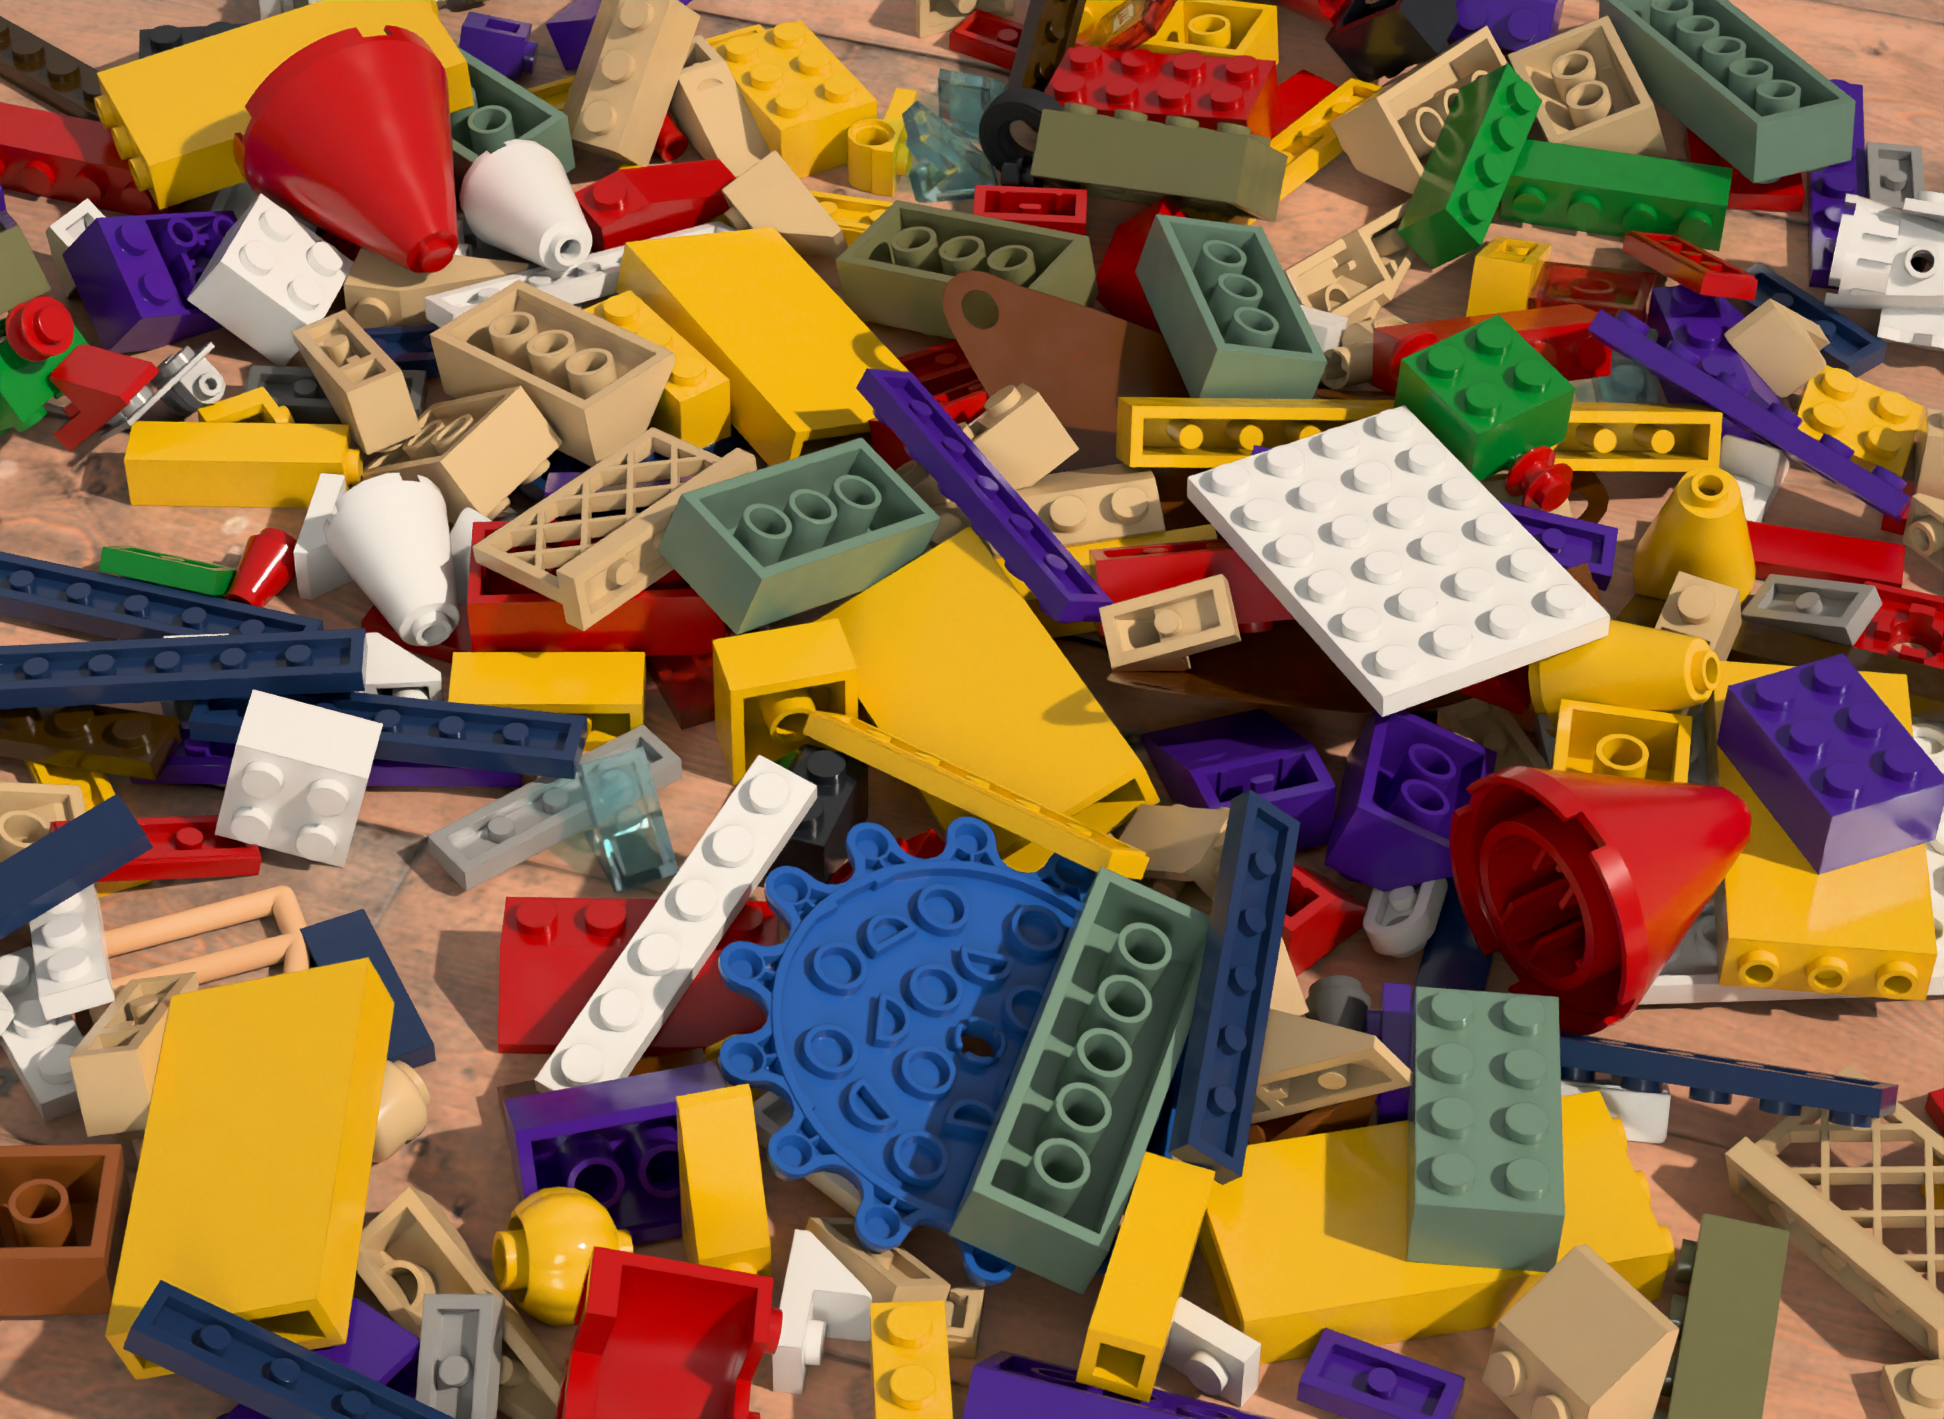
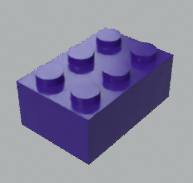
(1831, 763)

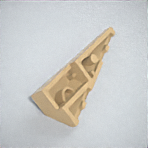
(1355, 271)
(419, 1252)

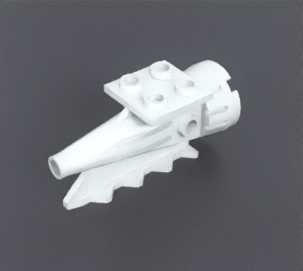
(1876, 268)

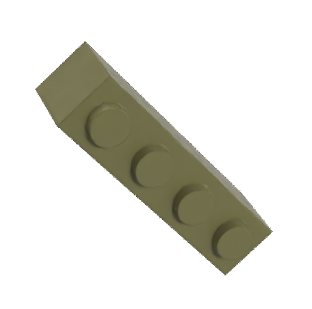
(1725, 1320)

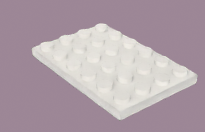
(1396, 559)

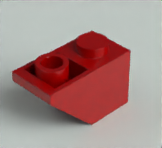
(1317, 917)

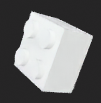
(270, 280)
(298, 778)

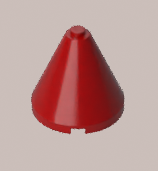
(359, 145)
(1590, 879)

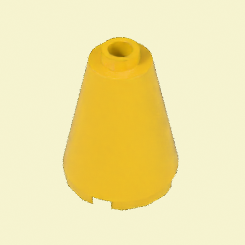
(1697, 533)
(1627, 669)

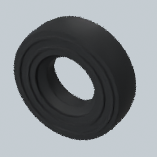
(1010, 106)

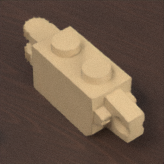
(1182, 850)

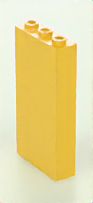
(186, 103)
(769, 330)
(977, 679)
(1826, 933)
(259, 1154)
(1322, 1237)

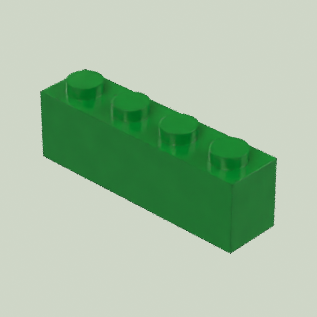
(1469, 166)
(1617, 193)

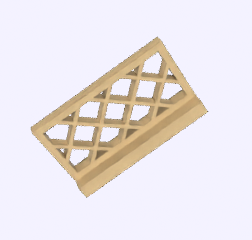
(625, 562)
(1837, 1237)

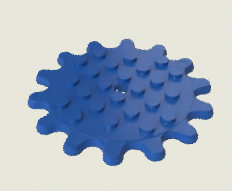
(873, 1016)

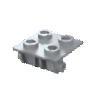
(183, 384)

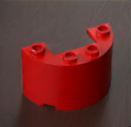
(666, 1340)

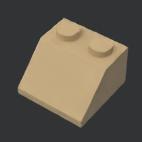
(1581, 1346)

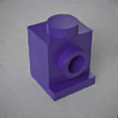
(499, 43)

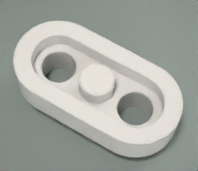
(1404, 918)

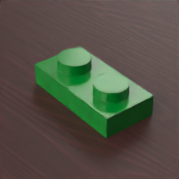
(167, 570)

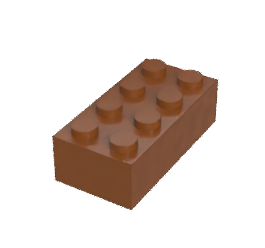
(61, 1227)

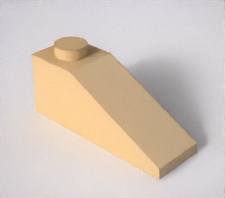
(391, 295)
(359, 382)
(121, 1054)
(1320, 1065)

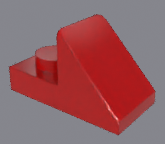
(98, 389)

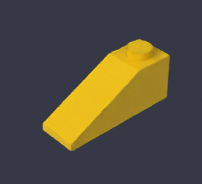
(1505, 275)
(722, 1181)

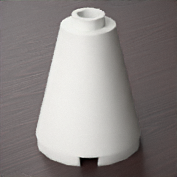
(526, 206)
(399, 553)

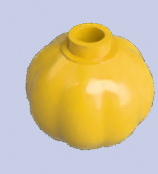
(549, 1249)

